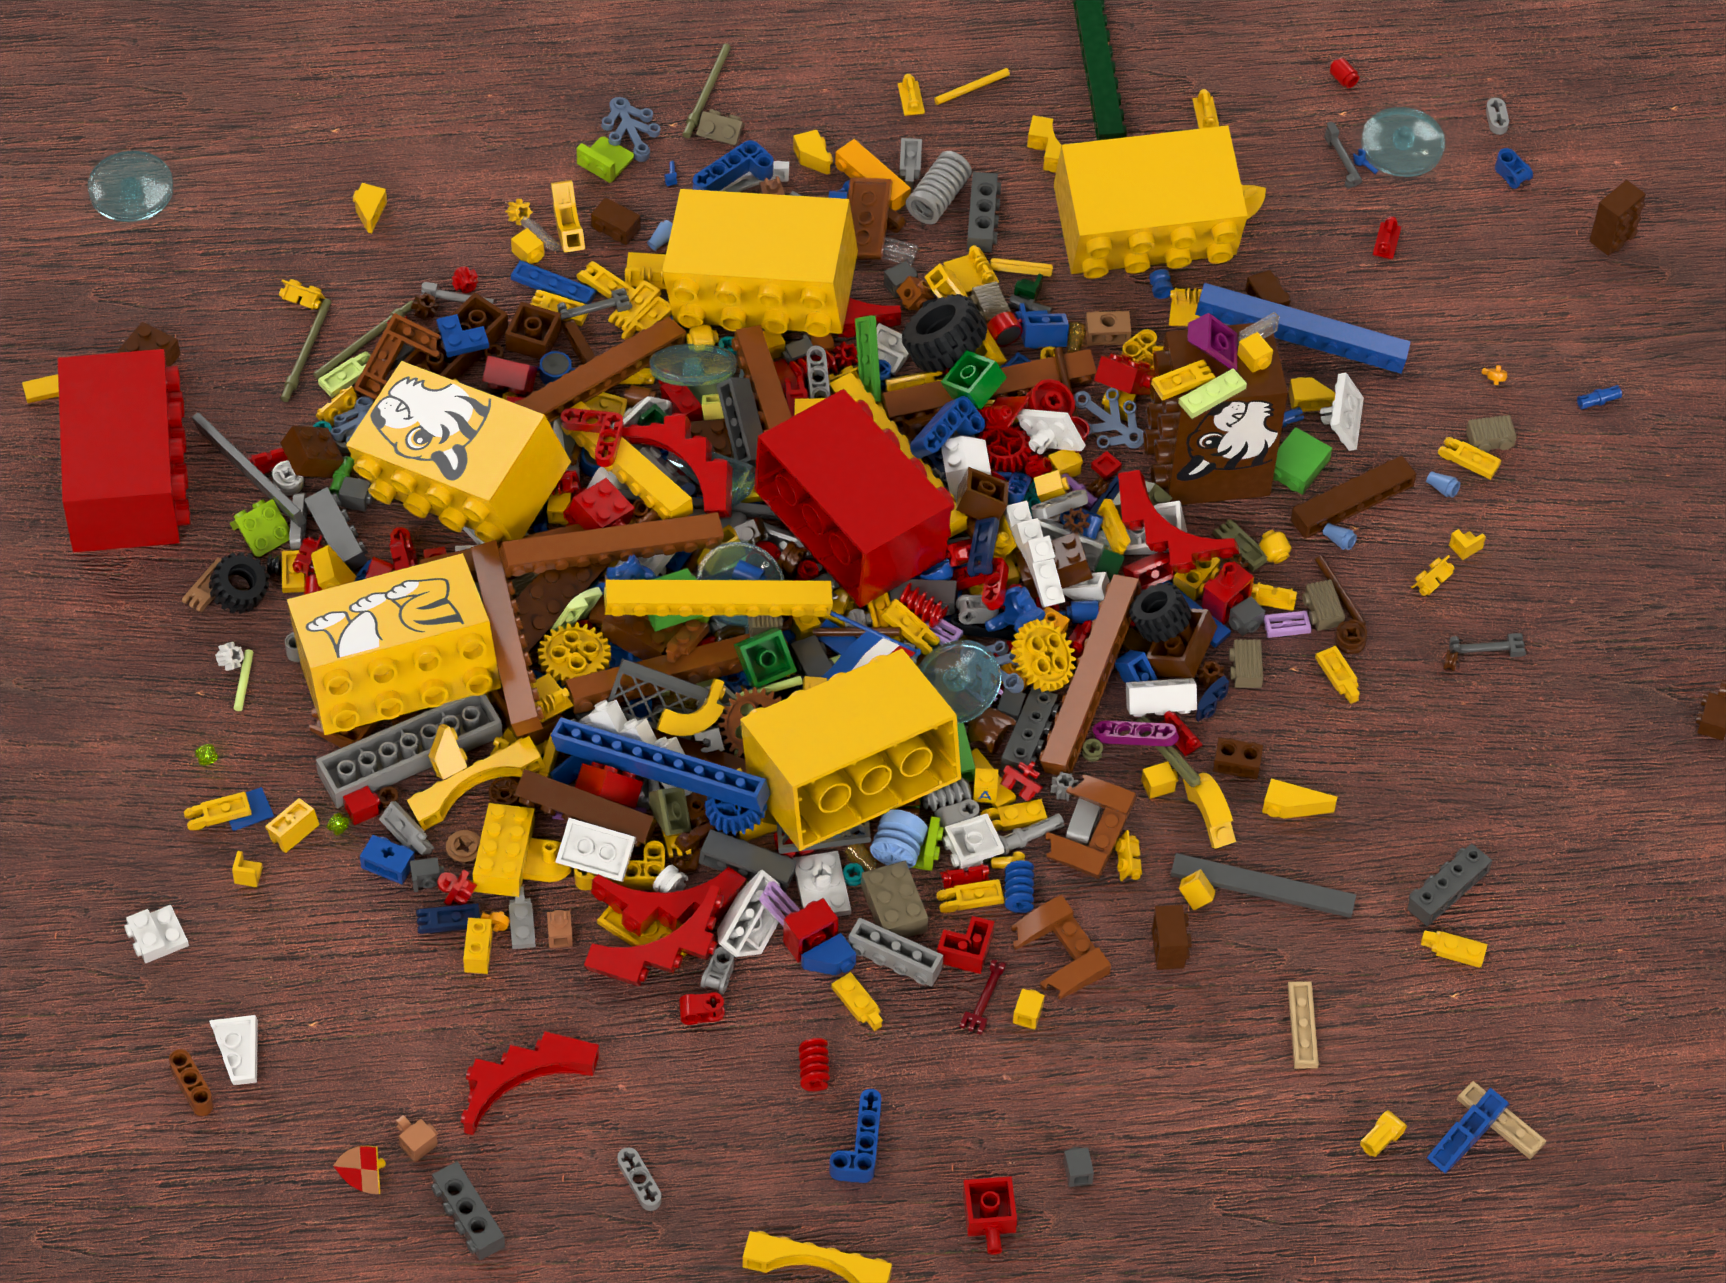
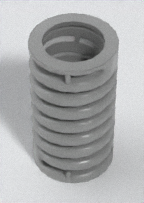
(938, 187)

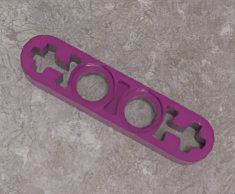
(1109, 733)

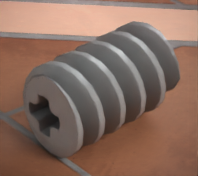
(954, 792)

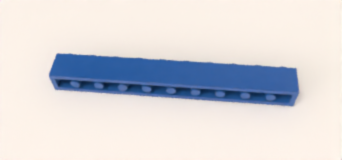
(1306, 328)
(661, 764)

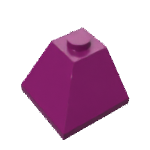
(1214, 339)

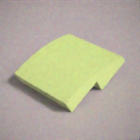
(578, 608)

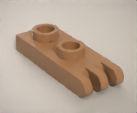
(199, 593)

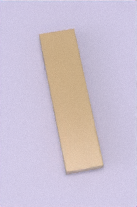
(1303, 1025)
(1507, 1124)

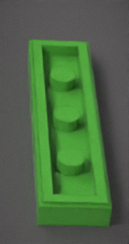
(868, 355)

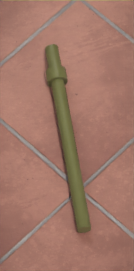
(694, 117)
(360, 342)
(292, 380)

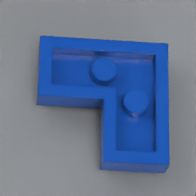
(458, 341)

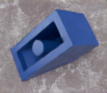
(1135, 667)
(830, 957)

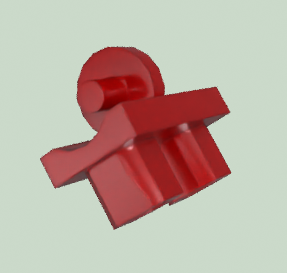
(959, 552)
(1030, 787)
(458, 889)

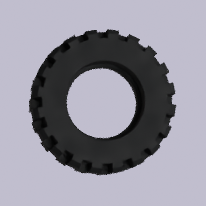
(944, 332)

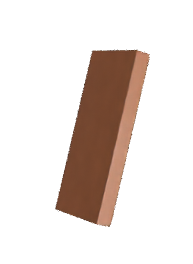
(870, 210)

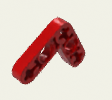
(602, 426)
(999, 590)

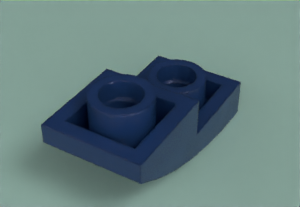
(1208, 702)

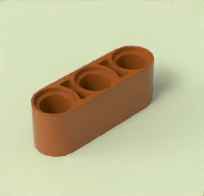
(187, 1073)

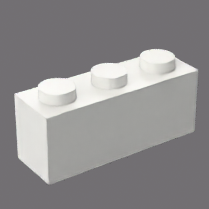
(1161, 696)

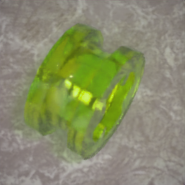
(206, 754)
(338, 824)

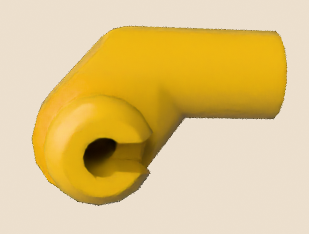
(1002, 862)

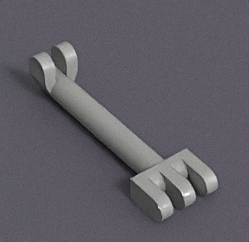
(431, 288)

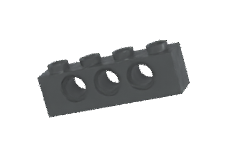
(982, 211)
(454, 1179)

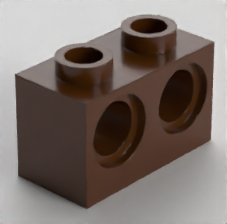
(1237, 762)

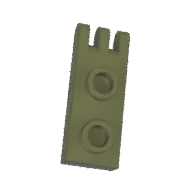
(1247, 546)

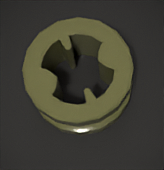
(1092, 743)

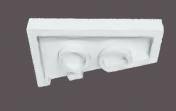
(238, 1046)

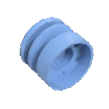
(898, 838)

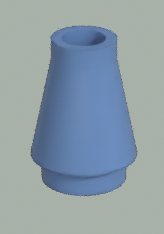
(660, 235)
(1444, 484)
(1340, 536)

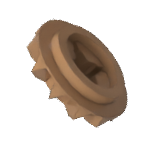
(467, 838)

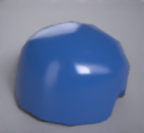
(940, 571)

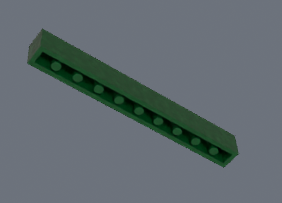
(1099, 69)

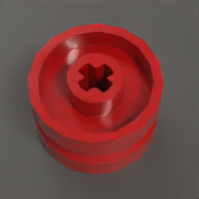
(1051, 396)

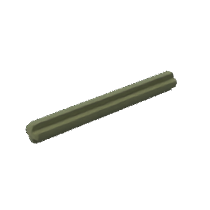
(1175, 759)

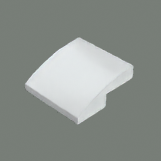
(891, 348)

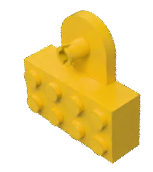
(511, 854)

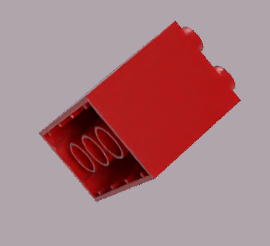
(122, 450)
(853, 496)

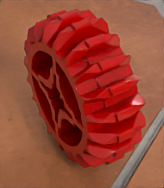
(1007, 448)

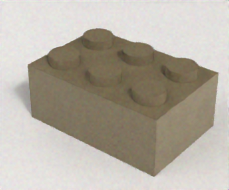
(894, 900)

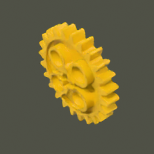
(569, 649)
(1043, 655)

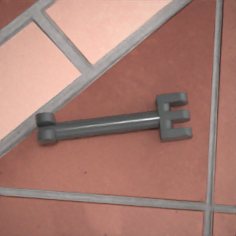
(1331, 137)
(619, 299)
(1513, 644)

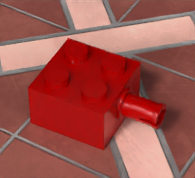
(1125, 374)
(601, 507)
(1227, 590)
(990, 1209)

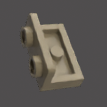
(720, 128)

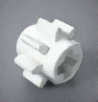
(229, 656)

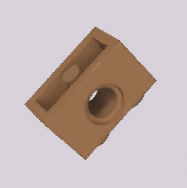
(1107, 328)

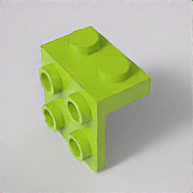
(604, 159)
(262, 527)
(929, 850)

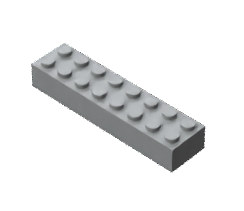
(405, 747)

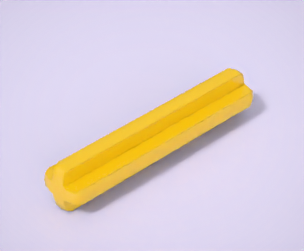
(1022, 267)

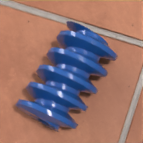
(1019, 886)

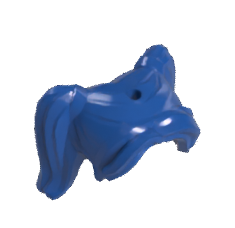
(628, 571)
(1018, 610)

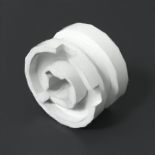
(289, 485)
(670, 880)

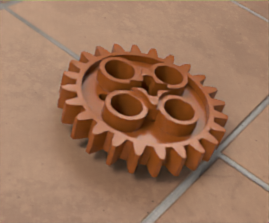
(734, 714)

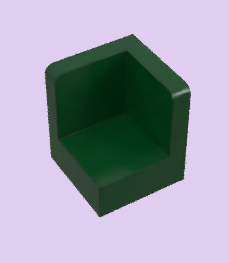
(1029, 289)
(652, 415)
(1108, 562)

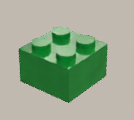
(974, 378)
(765, 657)

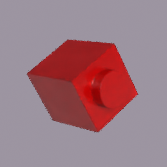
(361, 805)

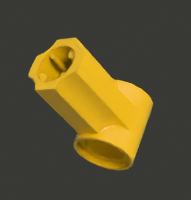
(1386, 1129)

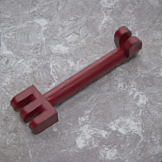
(976, 1018)

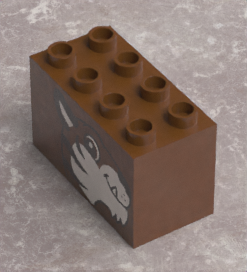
(1225, 449)

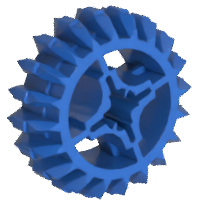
(727, 818)

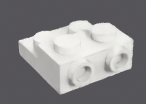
(972, 841)
(155, 933)

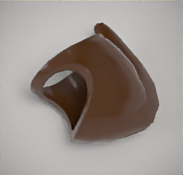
(989, 728)

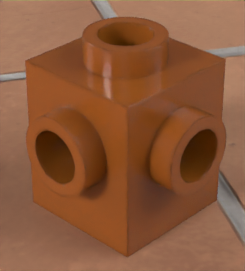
(914, 293)

